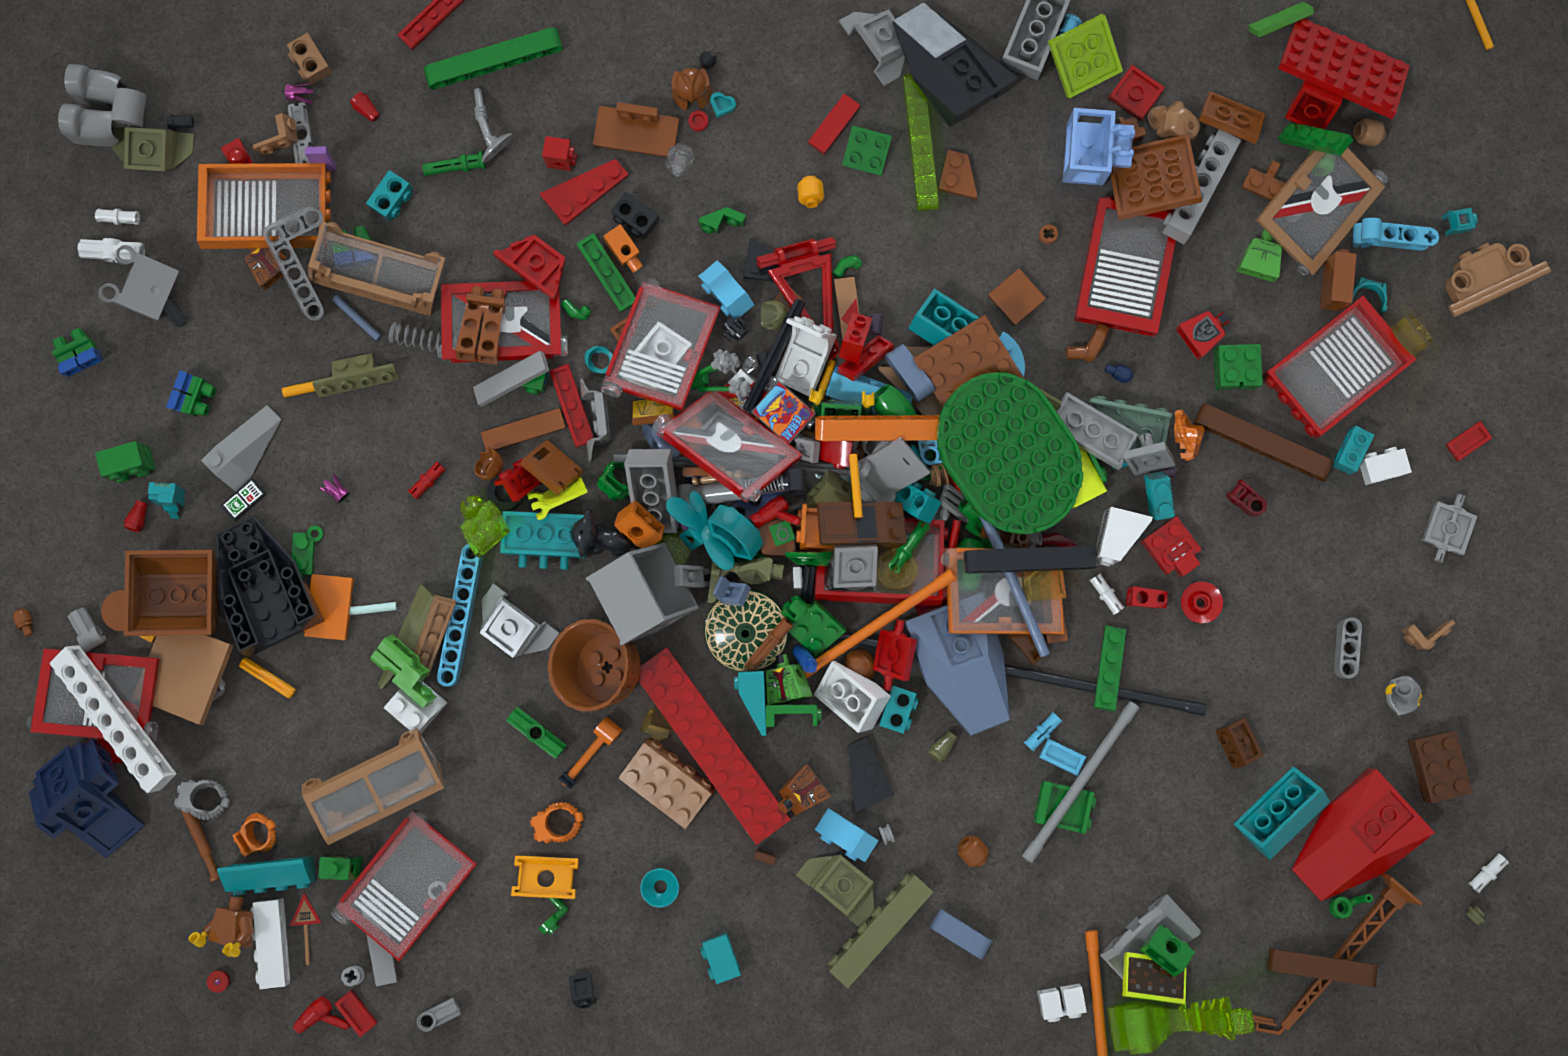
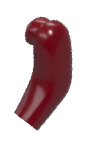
(1057, 540)

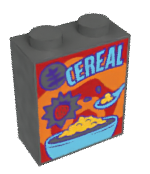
(785, 413)

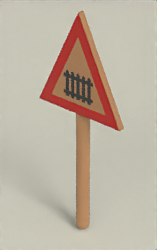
(303, 916)

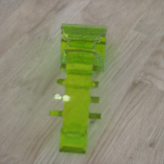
(1145, 1026)

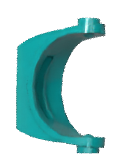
(1376, 286)

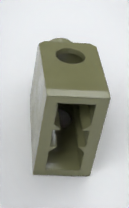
(829, 489)

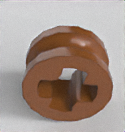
(1049, 240)

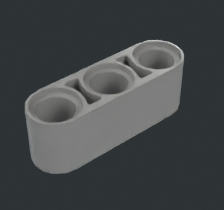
(1354, 639)

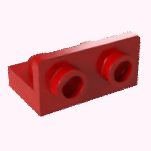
(517, 481)

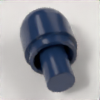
(1120, 372)

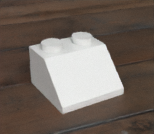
(411, 713)

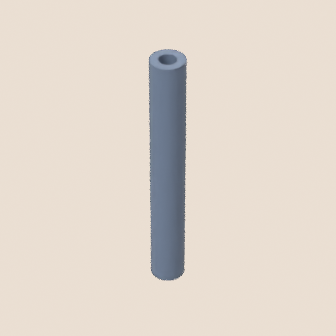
(356, 317)

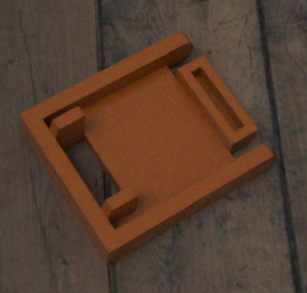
(554, 468)

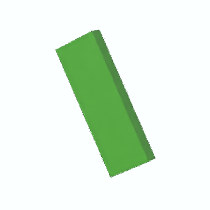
(1281, 19)

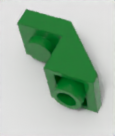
(713, 221)

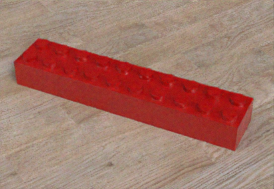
(712, 746)

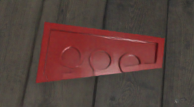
(581, 192)

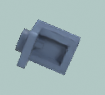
(731, 593)

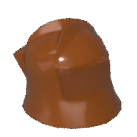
(691, 86)

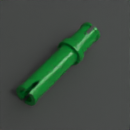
(904, 552)

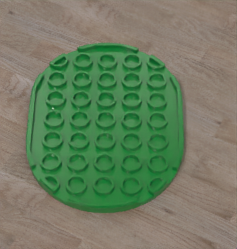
(1009, 453)

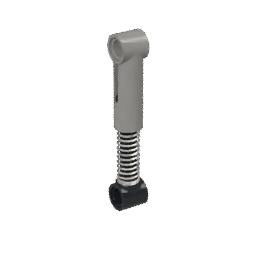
(792, 482)

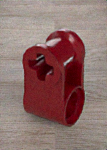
(1245, 499)

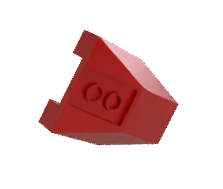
(1359, 837)

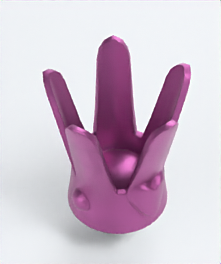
(292, 92)
(339, 494)

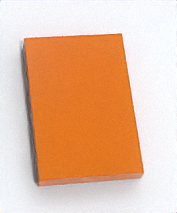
(334, 601)

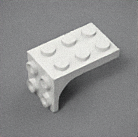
(805, 355)

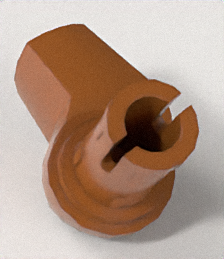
(1092, 348)

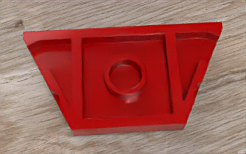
(535, 263)

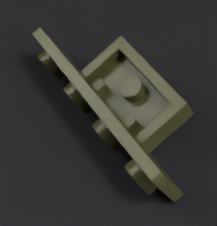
(355, 374)

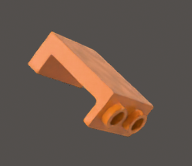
(809, 533)

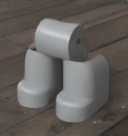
(98, 88)

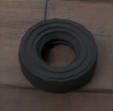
(492, 495)

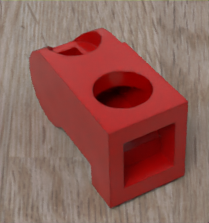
(1146, 598)

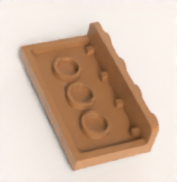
(667, 782)

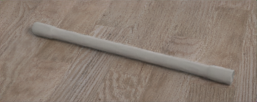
(1037, 844)

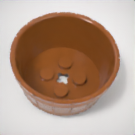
(578, 664)

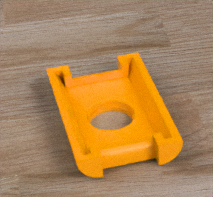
(532, 866)

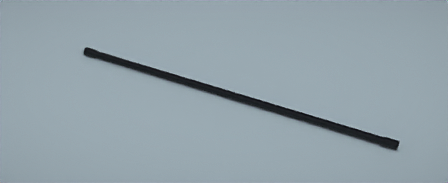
(1186, 706)

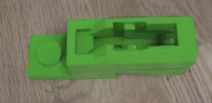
(407, 668)

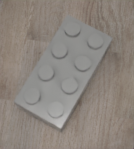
(1030, 38)
(652, 482)

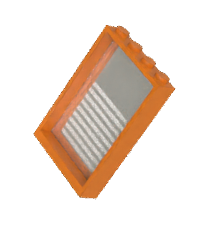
(246, 198)

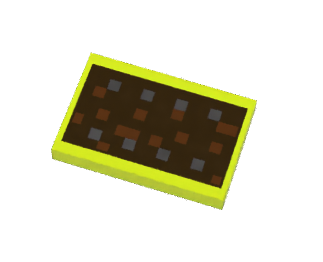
(1150, 981)

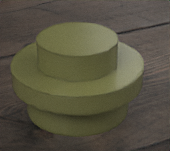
(1476, 915)

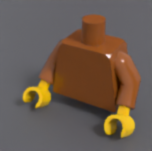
(228, 927)

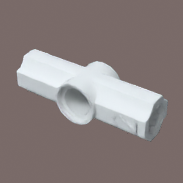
(106, 249)

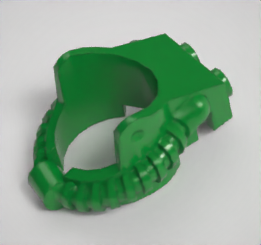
(610, 485)

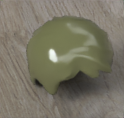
(773, 315)

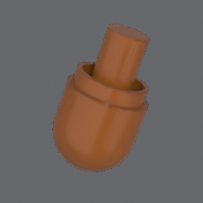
(23, 621)

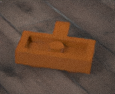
(1263, 184)

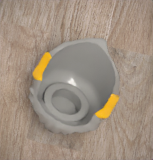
(1403, 695)

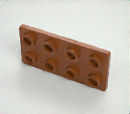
(635, 129)

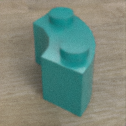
(735, 532)

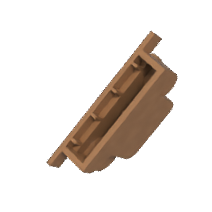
(1489, 275)

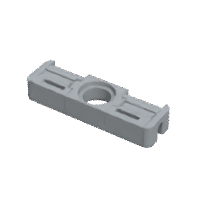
(300, 116)

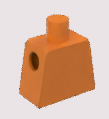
(616, 241)

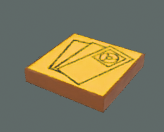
(648, 411)

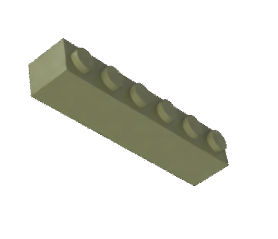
(879, 930)

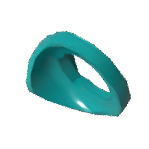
(589, 353)

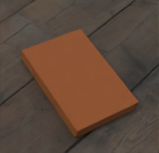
(1232, 117)

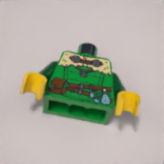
(841, 408)

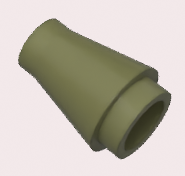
(941, 748)

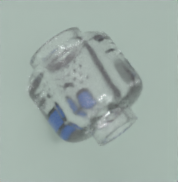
(679, 159)

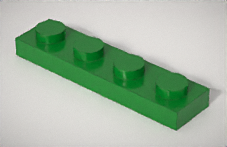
(1315, 139)
(606, 272)
(1109, 668)

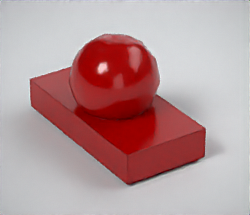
(236, 153)

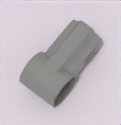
(88, 633)
(440, 1014)

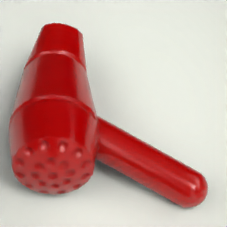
(774, 509)
(318, 1011)

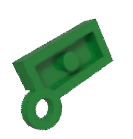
(303, 549)

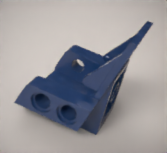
(78, 795)

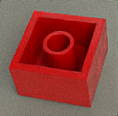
(1313, 106)

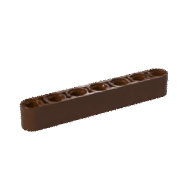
(1264, 442)

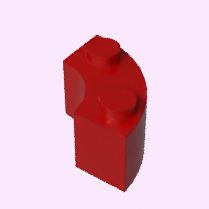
(836, 452)

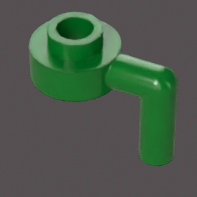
(1347, 905)
(551, 924)

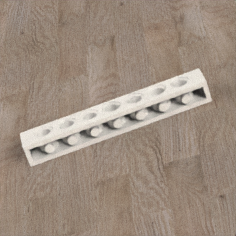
(112, 719)

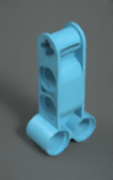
(1372, 233)

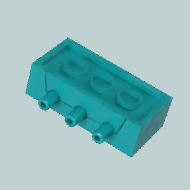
(540, 537)

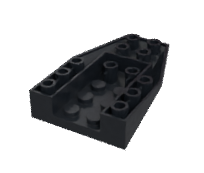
(949, 64)
(261, 588)

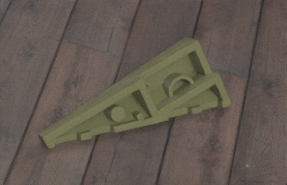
(412, 626)

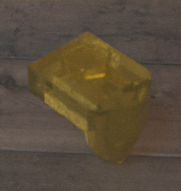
(657, 732)

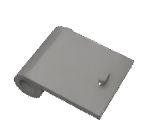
(888, 472)

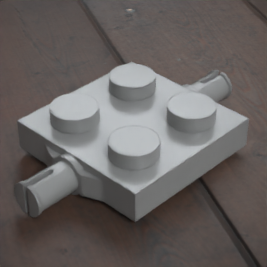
(1449, 528)

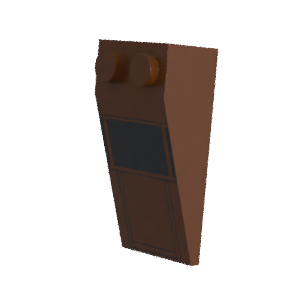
(880, 524)

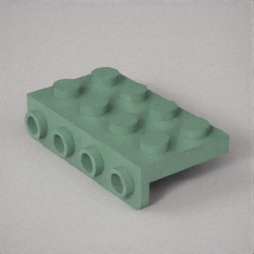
(1136, 418)

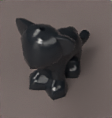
(598, 538)

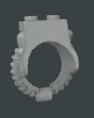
(187, 792)

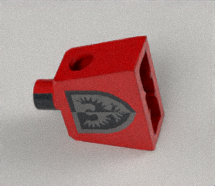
(1202, 332)

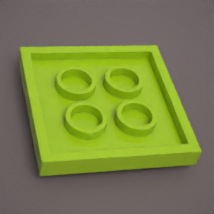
(1085, 56)

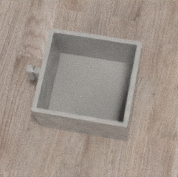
(641, 593)

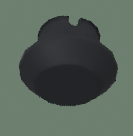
(707, 60)

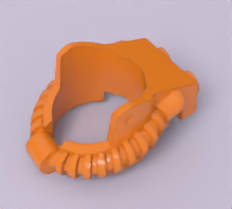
(1187, 435)
(543, 831)
(245, 837)

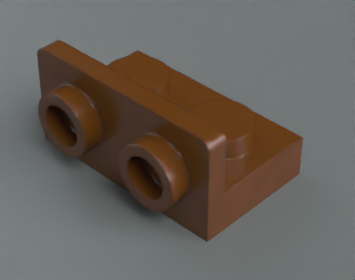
(1239, 743)

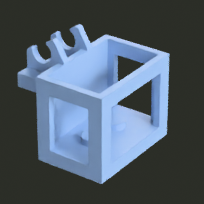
(1095, 147)

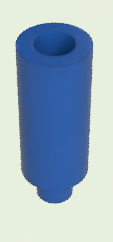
(804, 658)

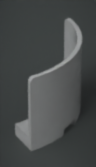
(1161, 912)

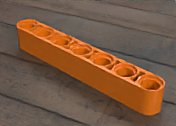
(876, 428)

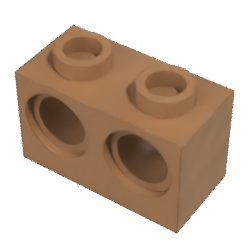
(308, 59)

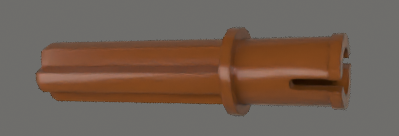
(768, 644)

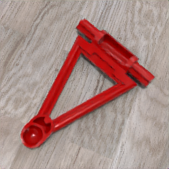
(799, 259)

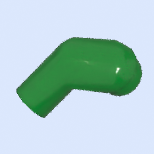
(847, 262)
(574, 312)

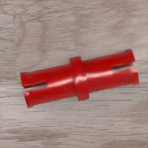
(426, 480)

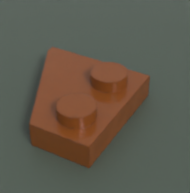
(958, 176)

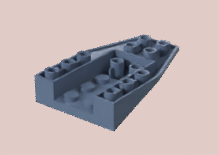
(961, 670)

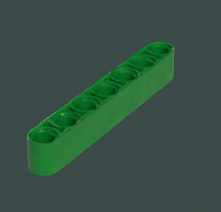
(493, 57)

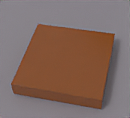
(1016, 297)

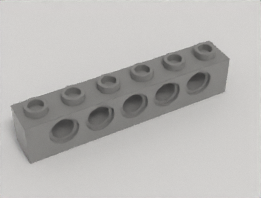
(1223, 144)

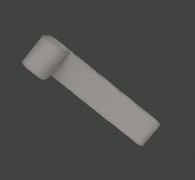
(292, 261)

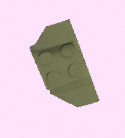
(152, 148)
(840, 885)

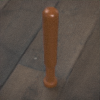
(201, 843)

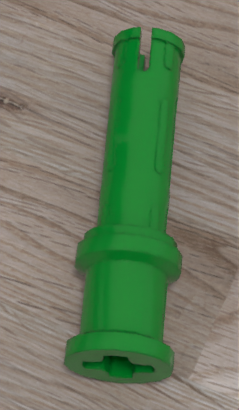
(465, 160)

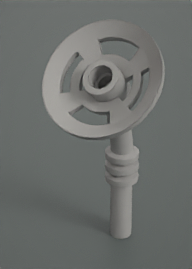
(494, 144)

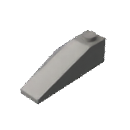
(241, 451)

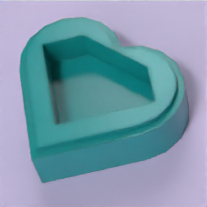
(722, 104)

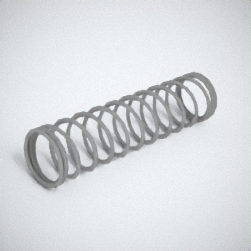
(397, 326)

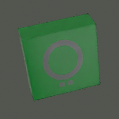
(782, 533)

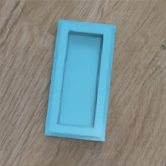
(1062, 757)

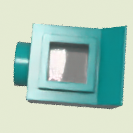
(1460, 221)

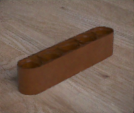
(1322, 967)

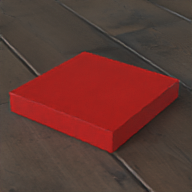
(1136, 92)

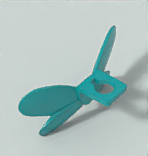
(695, 517)

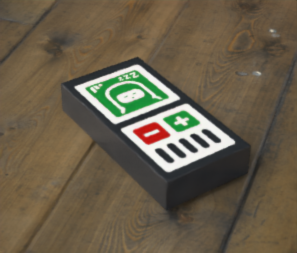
(243, 499)

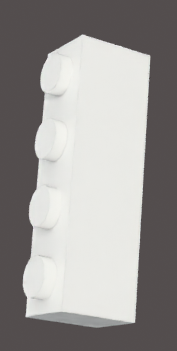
(271, 943)

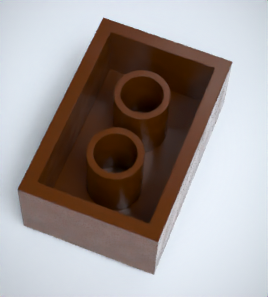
(1440, 766)

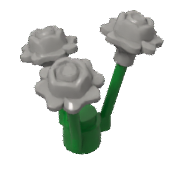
(723, 362)

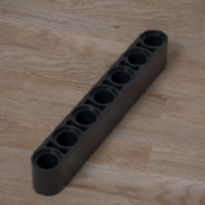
(1029, 559)

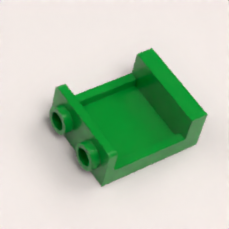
(771, 710)
(1078, 814)

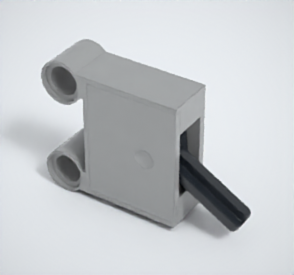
(145, 288)

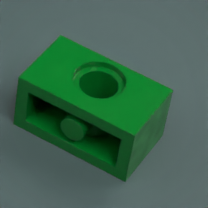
(1156, 949)

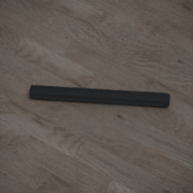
(773, 357)

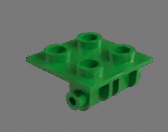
(867, 150)

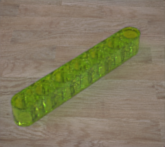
(921, 146)

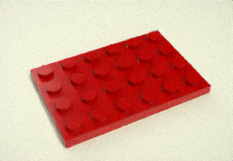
(1344, 67)

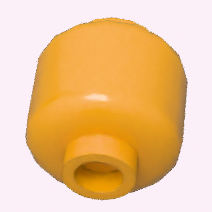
(810, 191)

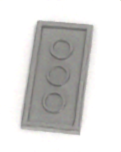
(1096, 431)

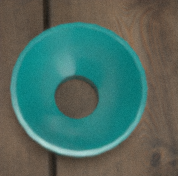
(649, 893)

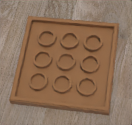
(188, 674)

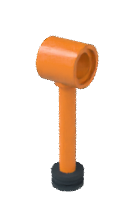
(606, 733)

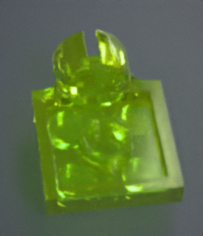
(482, 524)

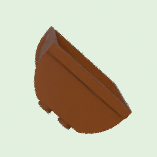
(170, 593)

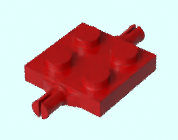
(894, 654)

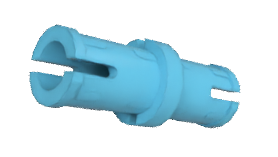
(1043, 731)

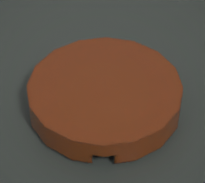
(113, 610)

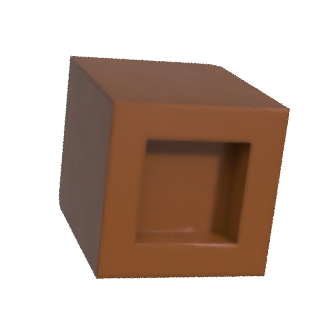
(1139, 132)

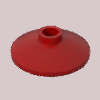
(1212, 602)

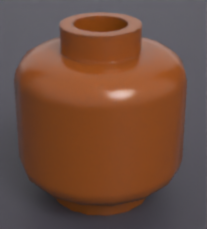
(973, 851)

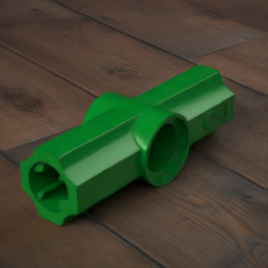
(547, 741)

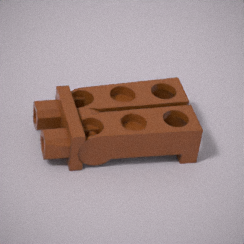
(480, 309)

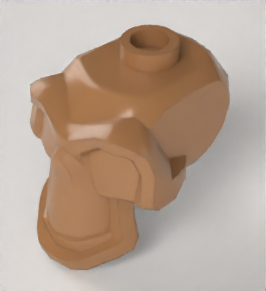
(1173, 121)

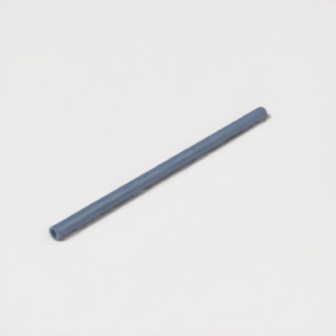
(1019, 595)

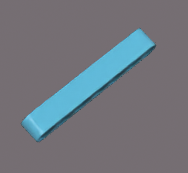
(463, 625)

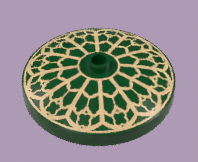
(725, 628)

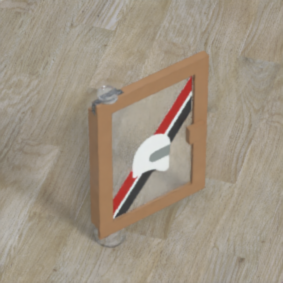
(1320, 206)

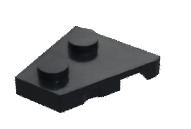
(752, 270)

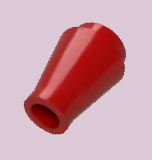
(364, 106)
(136, 517)

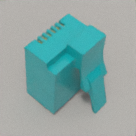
(168, 496)

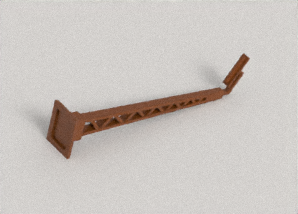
(1398, 897)

